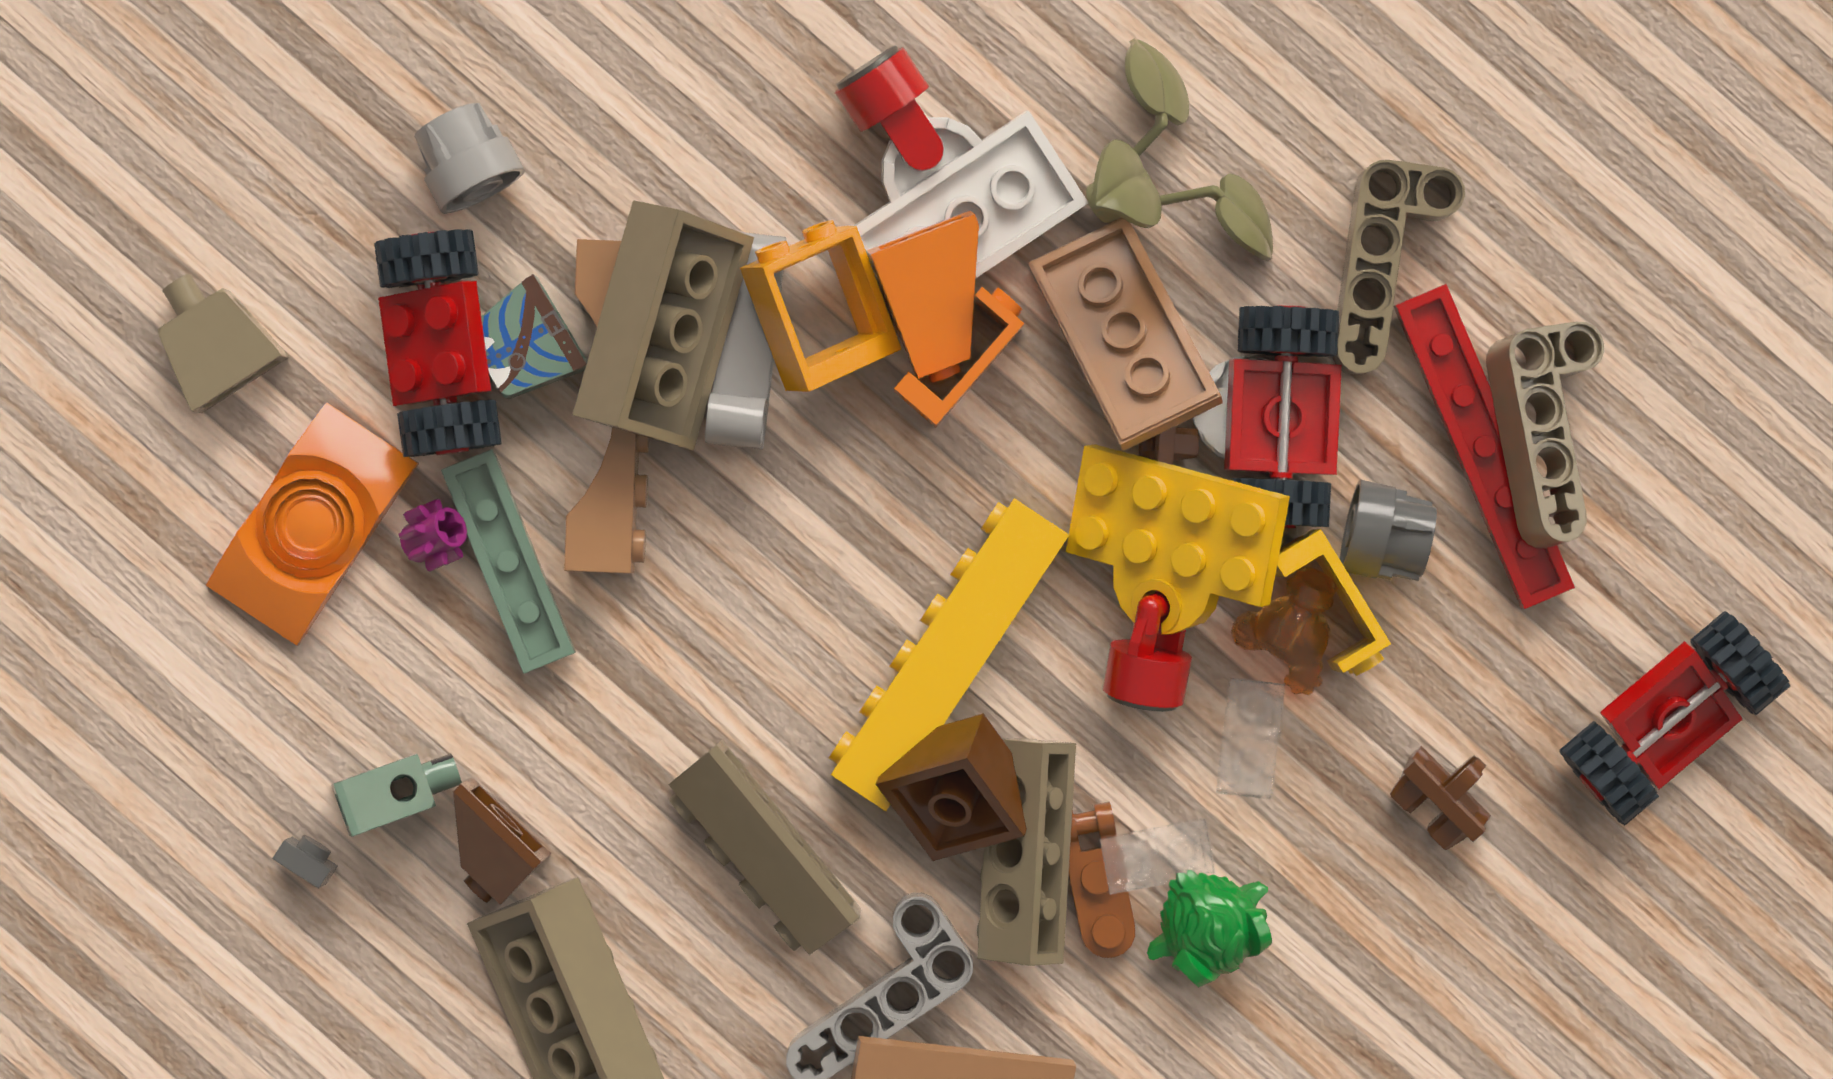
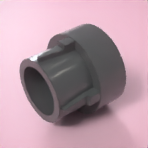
(1387, 533)

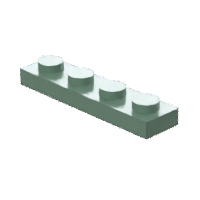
(508, 561)

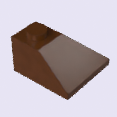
(957, 789)
(493, 844)

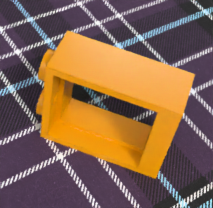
(862, 294)

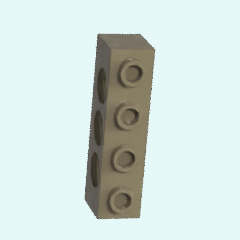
(1028, 876)

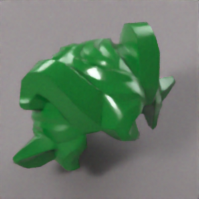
(1210, 926)

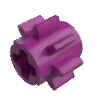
(433, 535)

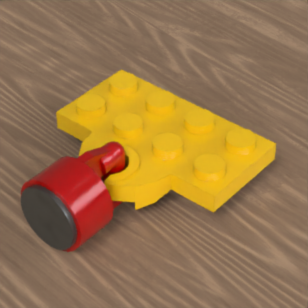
(1173, 552)

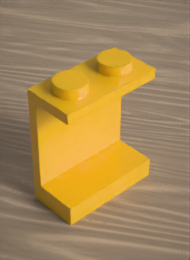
(1364, 653)

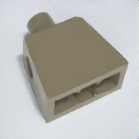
(214, 344)

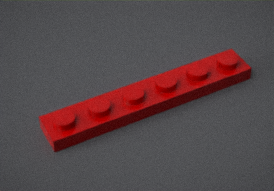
(1472, 426)

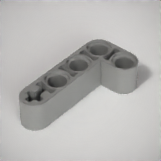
(744, 372)
(873, 999)

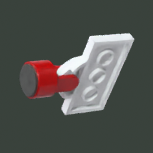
(944, 169)

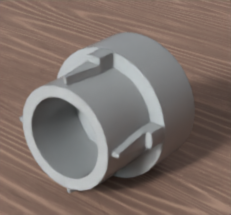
(466, 158)

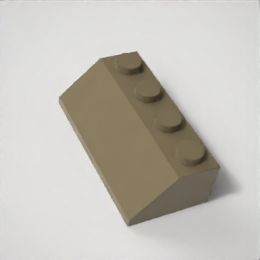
(663, 324)
(764, 848)
(563, 988)

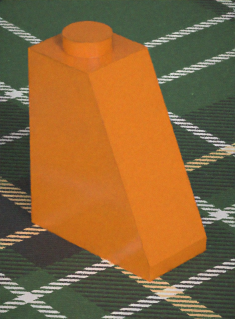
(931, 292)

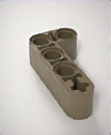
(1383, 269)
(1549, 434)

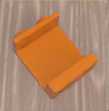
(924, 401)

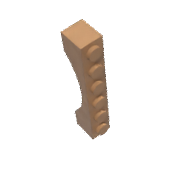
(603, 522)

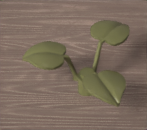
(1124, 186)

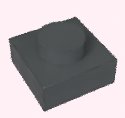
(306, 859)

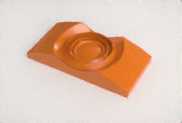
(311, 523)

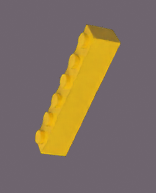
(953, 647)

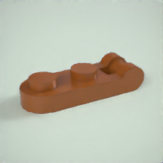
(1103, 918)

